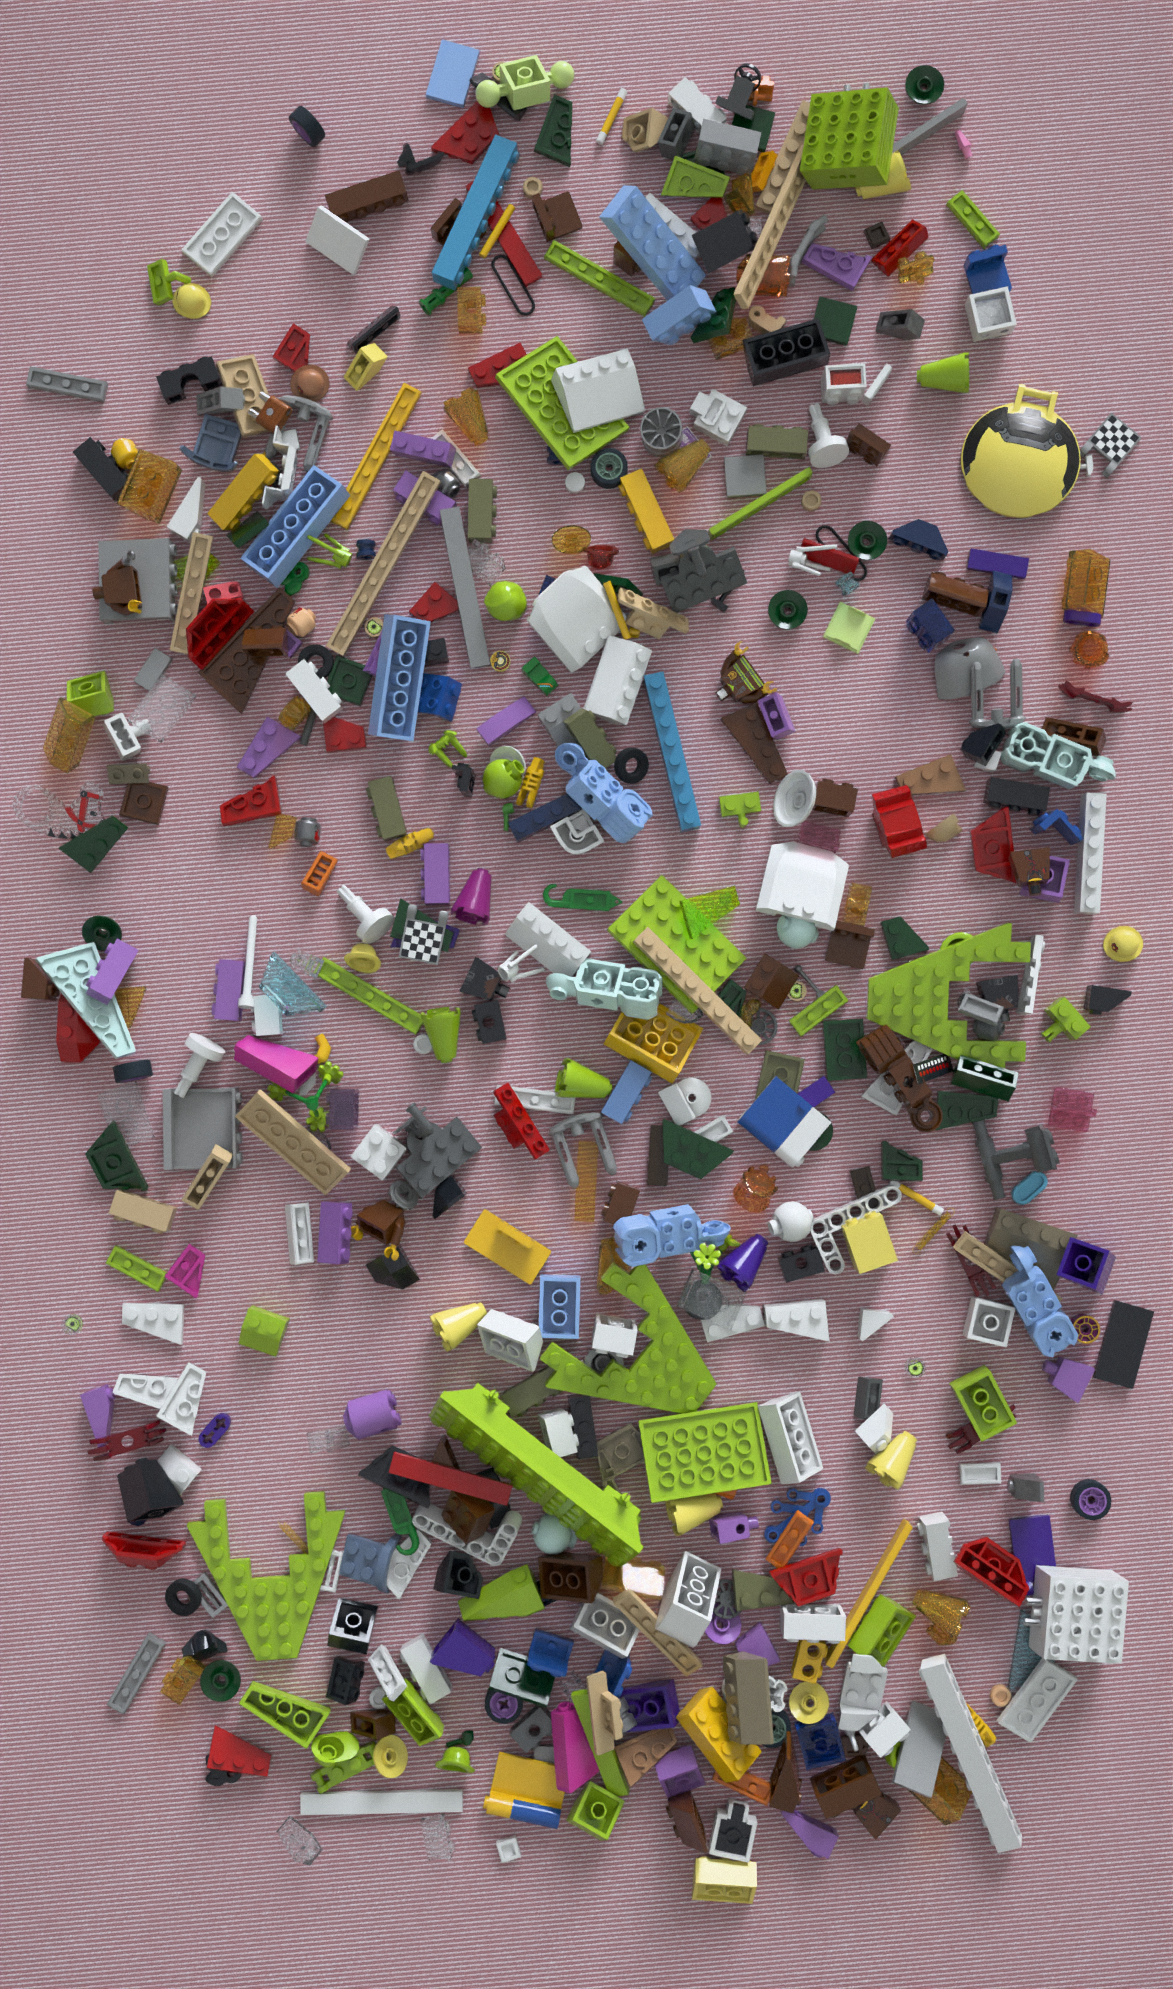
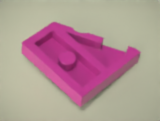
(187, 1270)

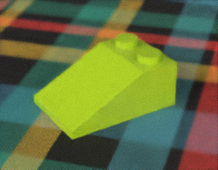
(983, 1402)

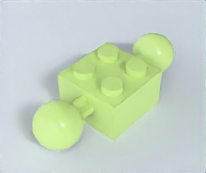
(524, 83)

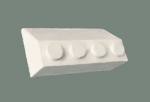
(617, 680)
(555, 946)
(790, 1438)

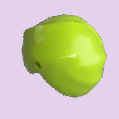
(506, 601)

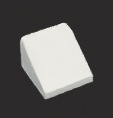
(992, 764)

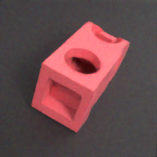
(223, 591)

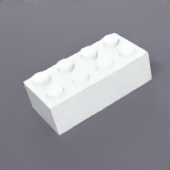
(614, 1335)

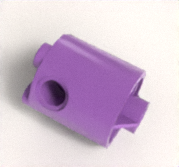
(371, 1414)

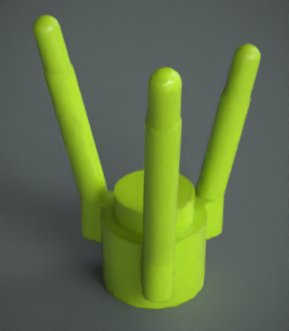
(341, 556)

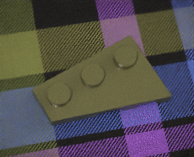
(756, 1591)

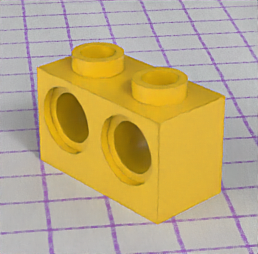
(803, 1657)

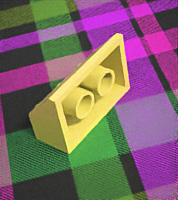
(724, 1880)

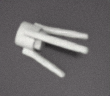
(799, 560)
(509, 968)

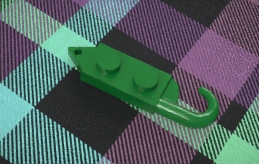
(582, 899)
(401, 1519)

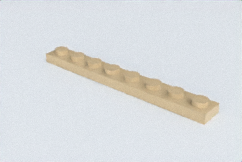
(697, 990)

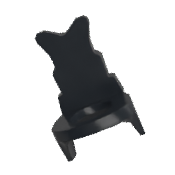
(407, 159)

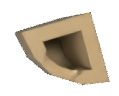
(945, 830)

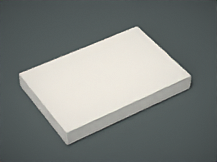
(337, 240)

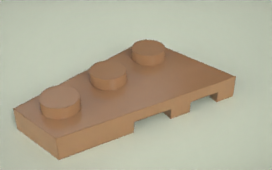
(933, 777)
(643, 1752)

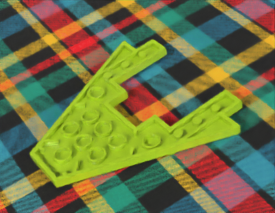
(916, 996)
(664, 1375)
(270, 1609)

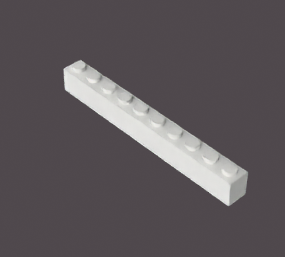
(971, 1753)

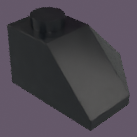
(446, 1195)
(393, 1273)
(458, 1576)

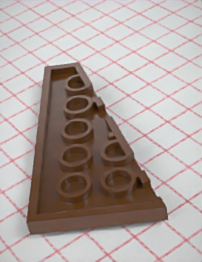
(231, 670)

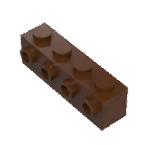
(368, 197)

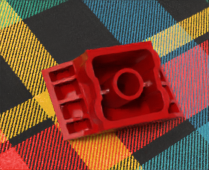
(898, 821)

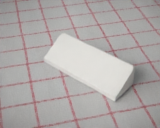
(299, 1233)

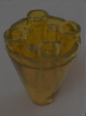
(468, 415)
(683, 464)
(606, 1257)
(942, 1610)

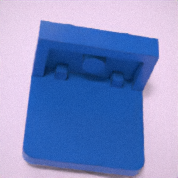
(987, 269)
(439, 696)
(1060, 821)
(549, 1653)
(616, 1671)

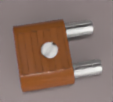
(272, 414)

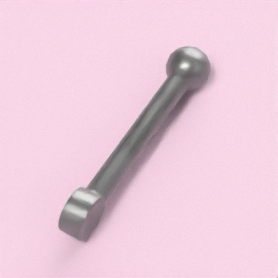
(798, 969)

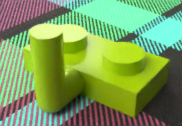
(161, 280)
(740, 805)

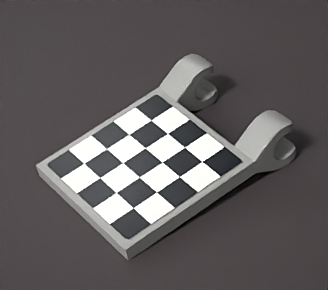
(1112, 441)
(422, 939)

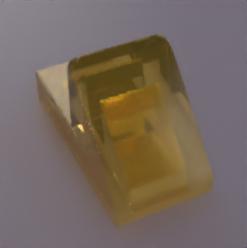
(741, 195)

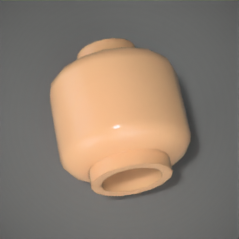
(301, 622)

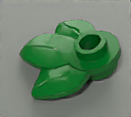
(293, 581)

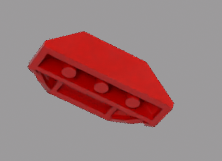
(214, 628)
(73, 1036)
(141, 1549)
(993, 1569)

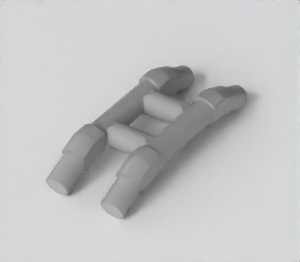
(812, 233)

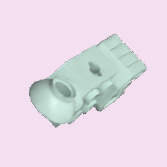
(1053, 757)
(610, 986)

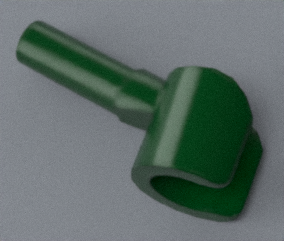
(467, 1738)

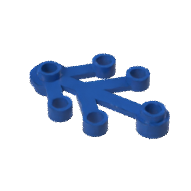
(792, 1508)

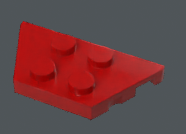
(468, 135)
(992, 846)
(810, 1577)

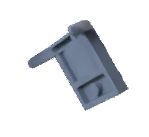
(215, 444)
(368, 1560)

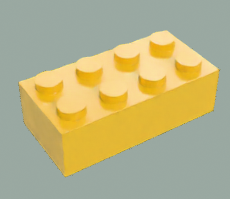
(707, 1725)

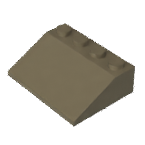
(1045, 1241)

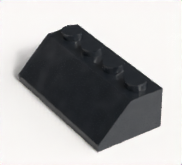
(786, 352)

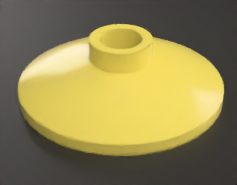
(799, 1702)
(396, 1753)

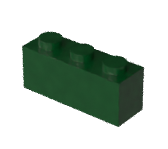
(984, 1078)

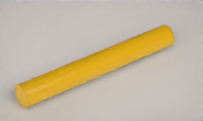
(497, 231)
(617, 610)

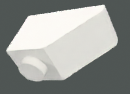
(877, 1429)

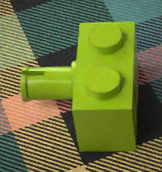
(1065, 1020)

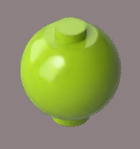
(502, 778)

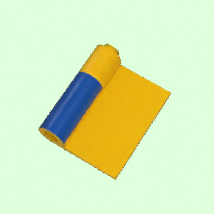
(525, 1791)

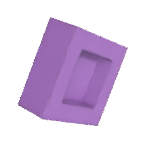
(293, 644)

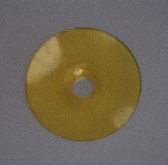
(571, 539)

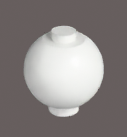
(791, 1222)

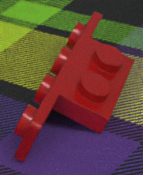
(517, 1123)

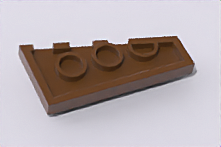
(755, 738)

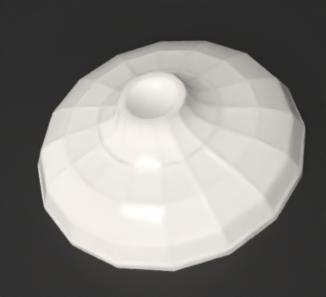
(794, 798)

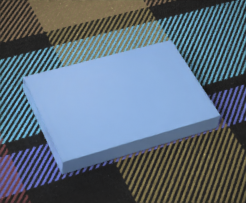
(452, 73)

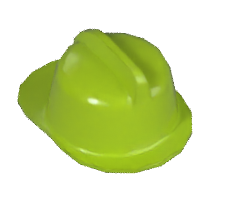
(334, 1748)

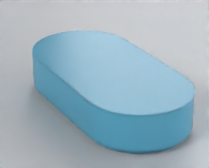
(1029, 1187)

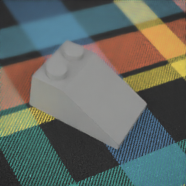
(553, 718)

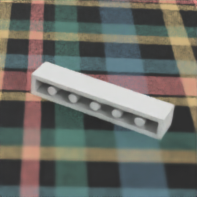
(1090, 854)

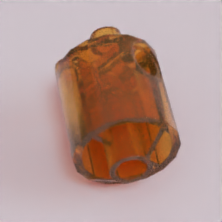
(775, 279)

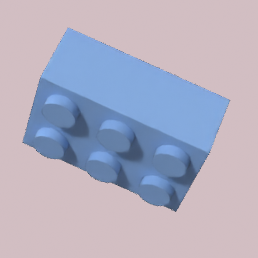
(679, 315)
(559, 1306)

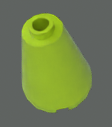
(946, 374)
(442, 1031)
(580, 1082)

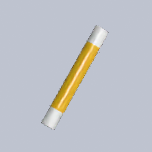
(611, 116)
(917, 1197)

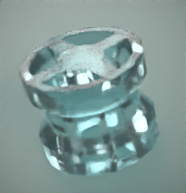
(847, 584)

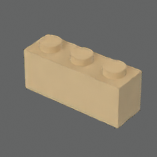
(207, 1177)
(142, 1211)

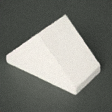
(871, 1320)

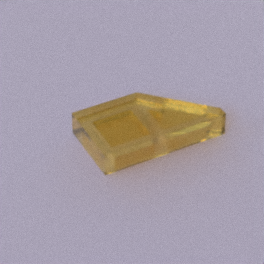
(282, 829)

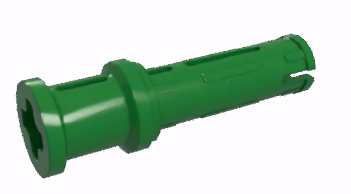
(437, 298)

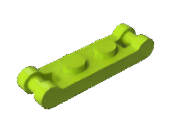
(344, 1769)

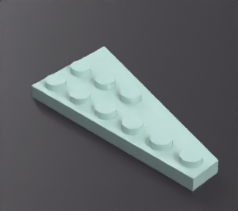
(70, 973)

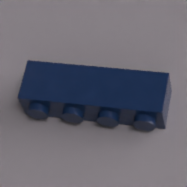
(543, 817)

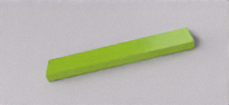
(599, 278)
(760, 503)
(370, 996)
(607, 1762)

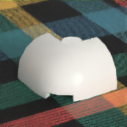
(577, 833)

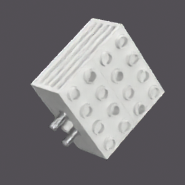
(1078, 1614)

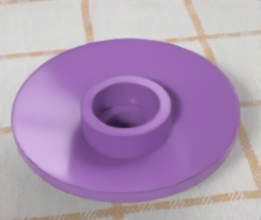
(730, 1627)

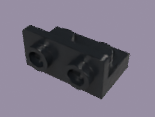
(466, 778)
(345, 1680)

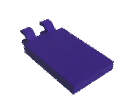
(1032, 1544)

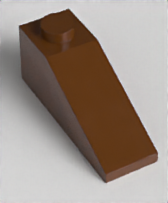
(1085, 735)

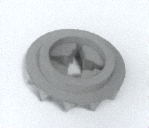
(403, 1188)

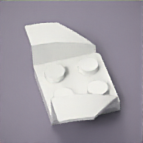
(286, 480)
(861, 1692)

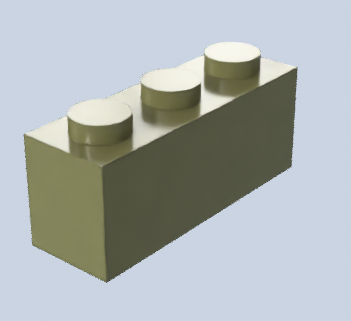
(777, 441)
(481, 510)
(590, 737)
(386, 808)
(529, 1392)

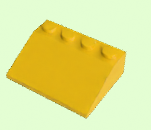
(654, 1043)

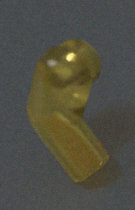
(750, 1009)
(939, 1637)

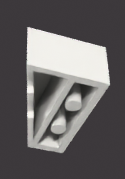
(798, 1317)
(937, 1546)

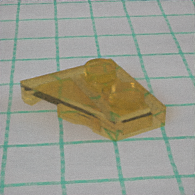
(129, 1002)

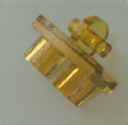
(916, 269)

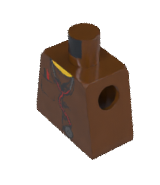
(1031, 868)
(877, 1814)

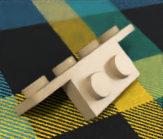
(649, 616)
(604, 1713)

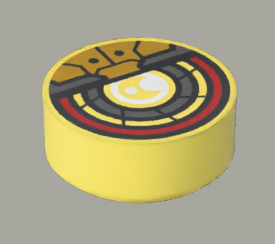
(500, 661)

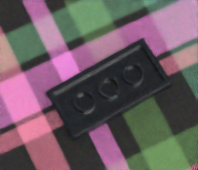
(1123, 1344)

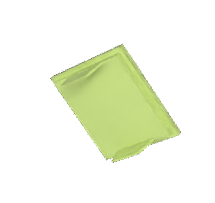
(849, 627)

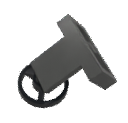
(741, 92)

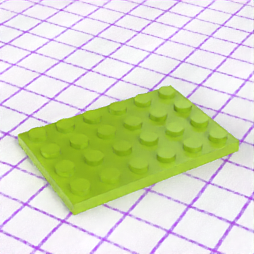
(532, 390)
(707, 955)
(704, 1452)

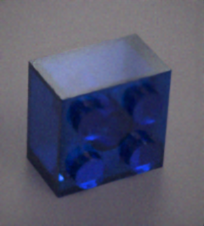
(929, 626)
(820, 1742)

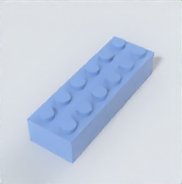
(651, 242)
(302, 514)
(399, 677)

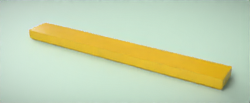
(376, 454)
(870, 1590)

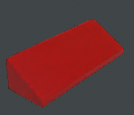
(900, 246)
(831, 558)

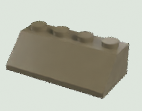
(748, 1698)

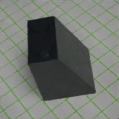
(725, 240)
(147, 1491)

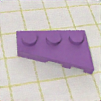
(838, 266)
(267, 746)

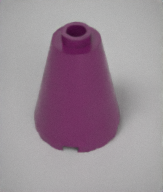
(474, 898)

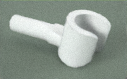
(852, 1737)

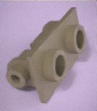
(128, 773)

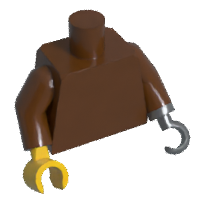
(121, 587)

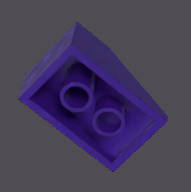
(652, 1705)

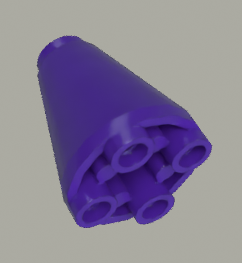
(744, 1262)

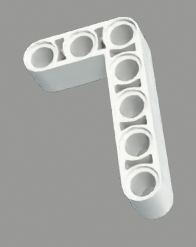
(844, 1211)
(487, 1548)

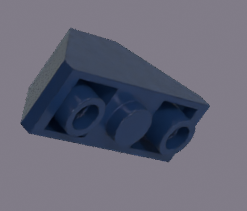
(921, 538)
(997, 603)

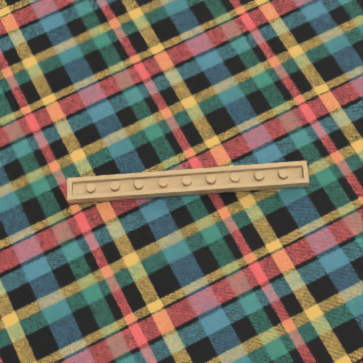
(770, 234)
(383, 563)

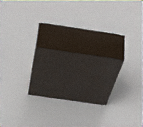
(877, 235)

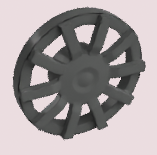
(759, 1025)
(725, 1600)

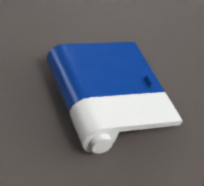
(784, 1122)

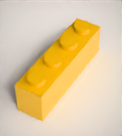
(243, 492)
(646, 511)

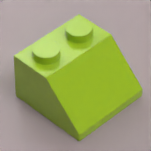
(91, 693)
(263, 1330)
(595, 1811)

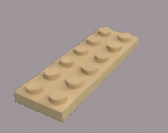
(293, 1142)

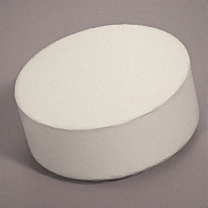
(575, 482)
(422, 1044)
(376, 1697)

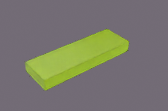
(973, 219)
(818, 1010)
(136, 1268)

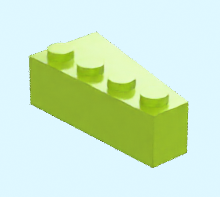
(286, 1712)

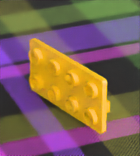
(507, 1246)

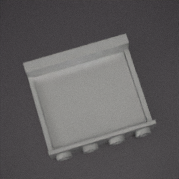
(155, 572)
(198, 1123)

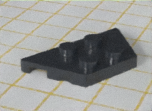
(379, 1474)

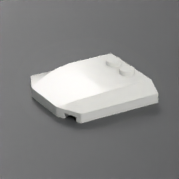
(574, 617)
(803, 884)

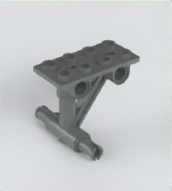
(1035, 1148)

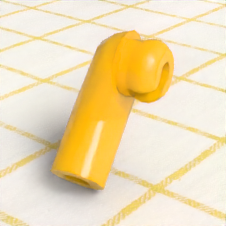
(324, 1048)

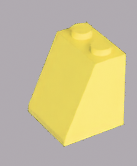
(868, 1242)

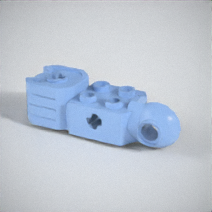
(601, 796)
(665, 1234)
(1038, 1304)

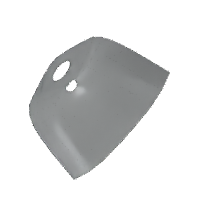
(954, 669)

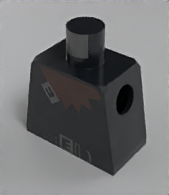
(483, 981)
(1001, 992)

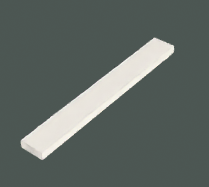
(381, 1802)

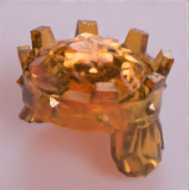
(1089, 649)
(755, 1189)

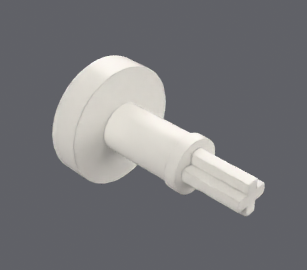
(828, 449)
(373, 924)
(203, 1050)

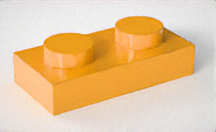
(762, 170)

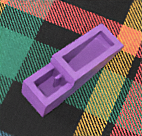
(505, 721)

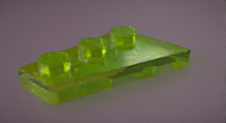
(707, 908)

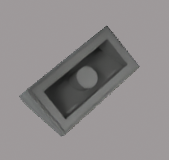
(867, 1397)

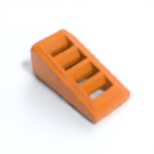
(313, 870)

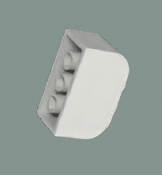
(688, 1600)

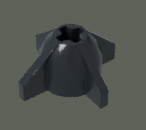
(203, 1646)

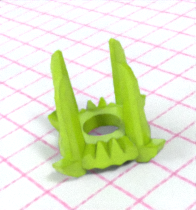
(448, 737)

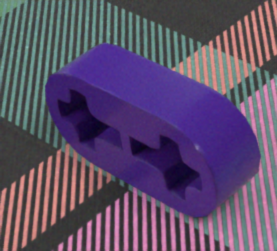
(1082, 618)
(218, 1432)

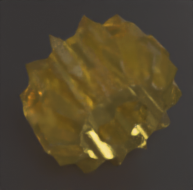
(294, 713)

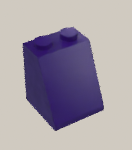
(1086, 1265)
(463, 1651)

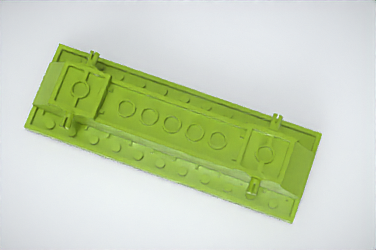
(594, 1514)

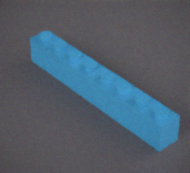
(475, 212)
(672, 752)

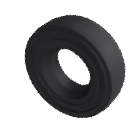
(322, 651)
(640, 771)
(193, 1592)

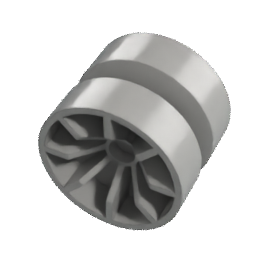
(661, 431)

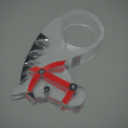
(62, 820)

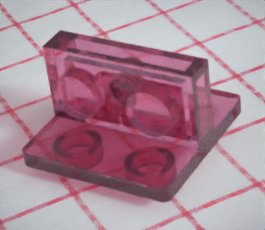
(819, 836)
(1071, 1109)

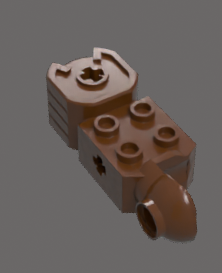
(888, 1057)

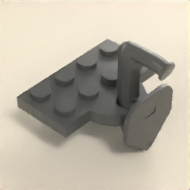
(702, 575)
(437, 1154)

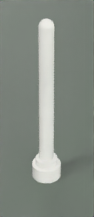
(246, 1000)

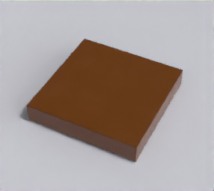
(144, 802)

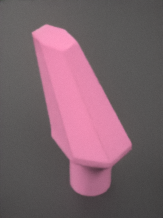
(963, 144)

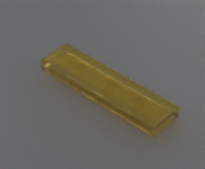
(587, 1181)

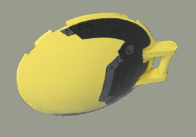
(1021, 457)

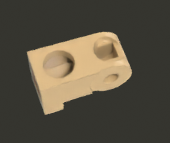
(763, 322)

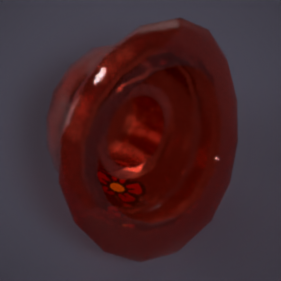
(601, 555)

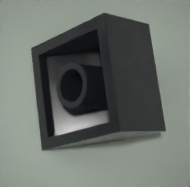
(352, 1626)

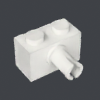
(123, 736)

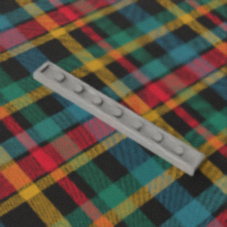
(464, 587)

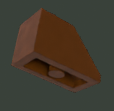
(373, 1723)

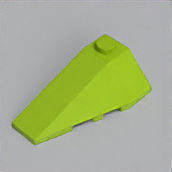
(504, 1597)

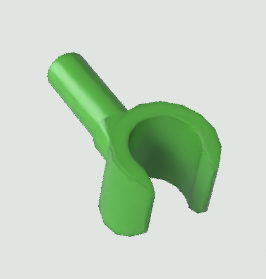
(507, 809)

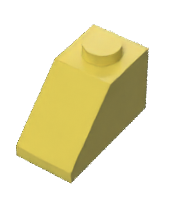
(365, 366)

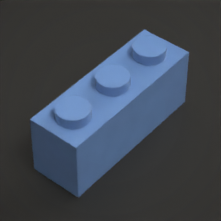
(627, 1092)

